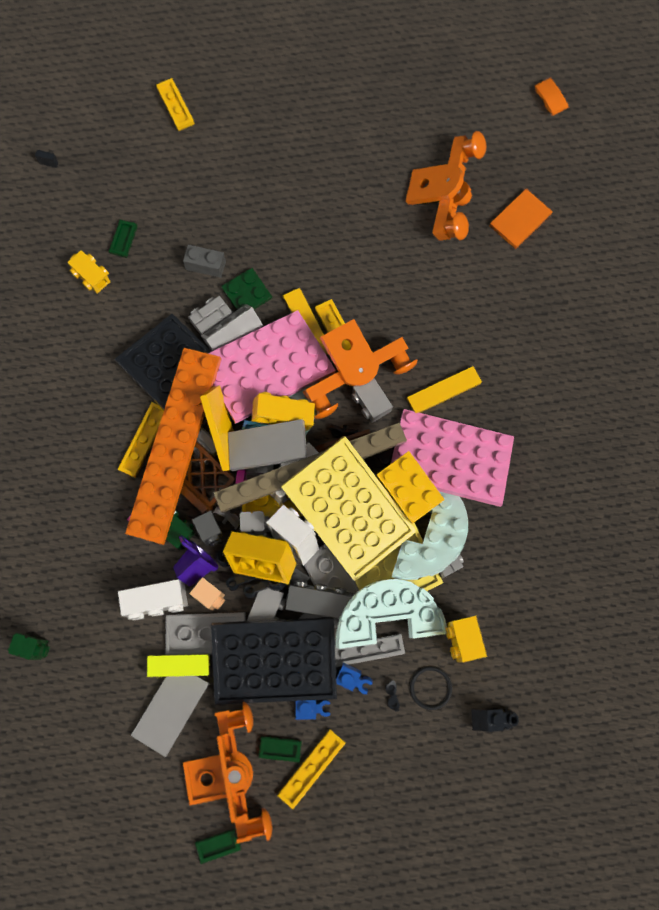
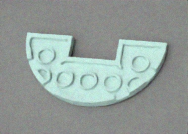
(441, 544)
(387, 602)

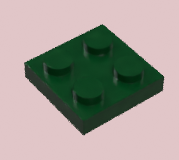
(247, 290)

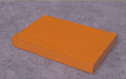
(520, 218)

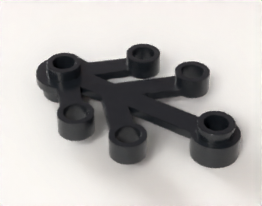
(244, 579)

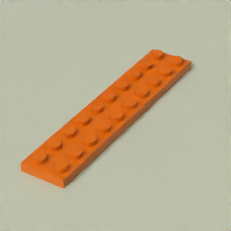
(173, 447)

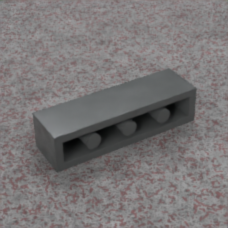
(317, 599)

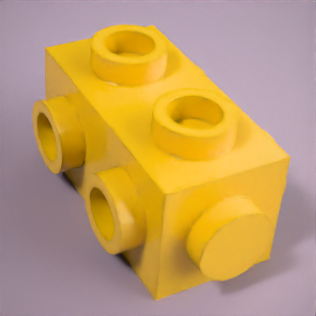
(93, 276)

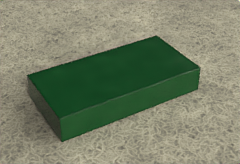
(123, 238)
(280, 749)
(217, 846)

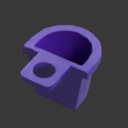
(194, 563)

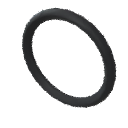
(430, 668)

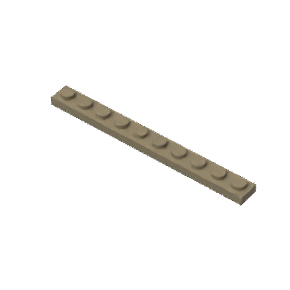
(272, 481)

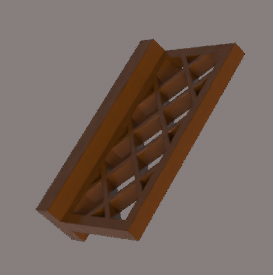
(192, 492)

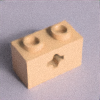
(208, 594)

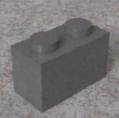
(204, 261)
(208, 529)

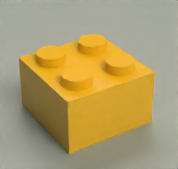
(465, 639)

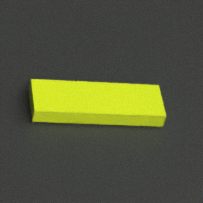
(178, 665)

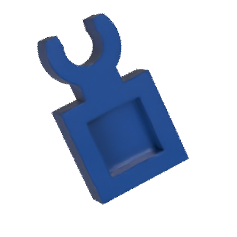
(350, 677)
(308, 708)

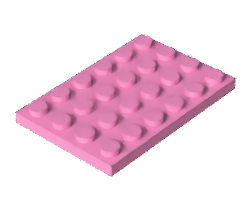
(272, 360)
(458, 456)

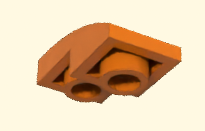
(552, 96)

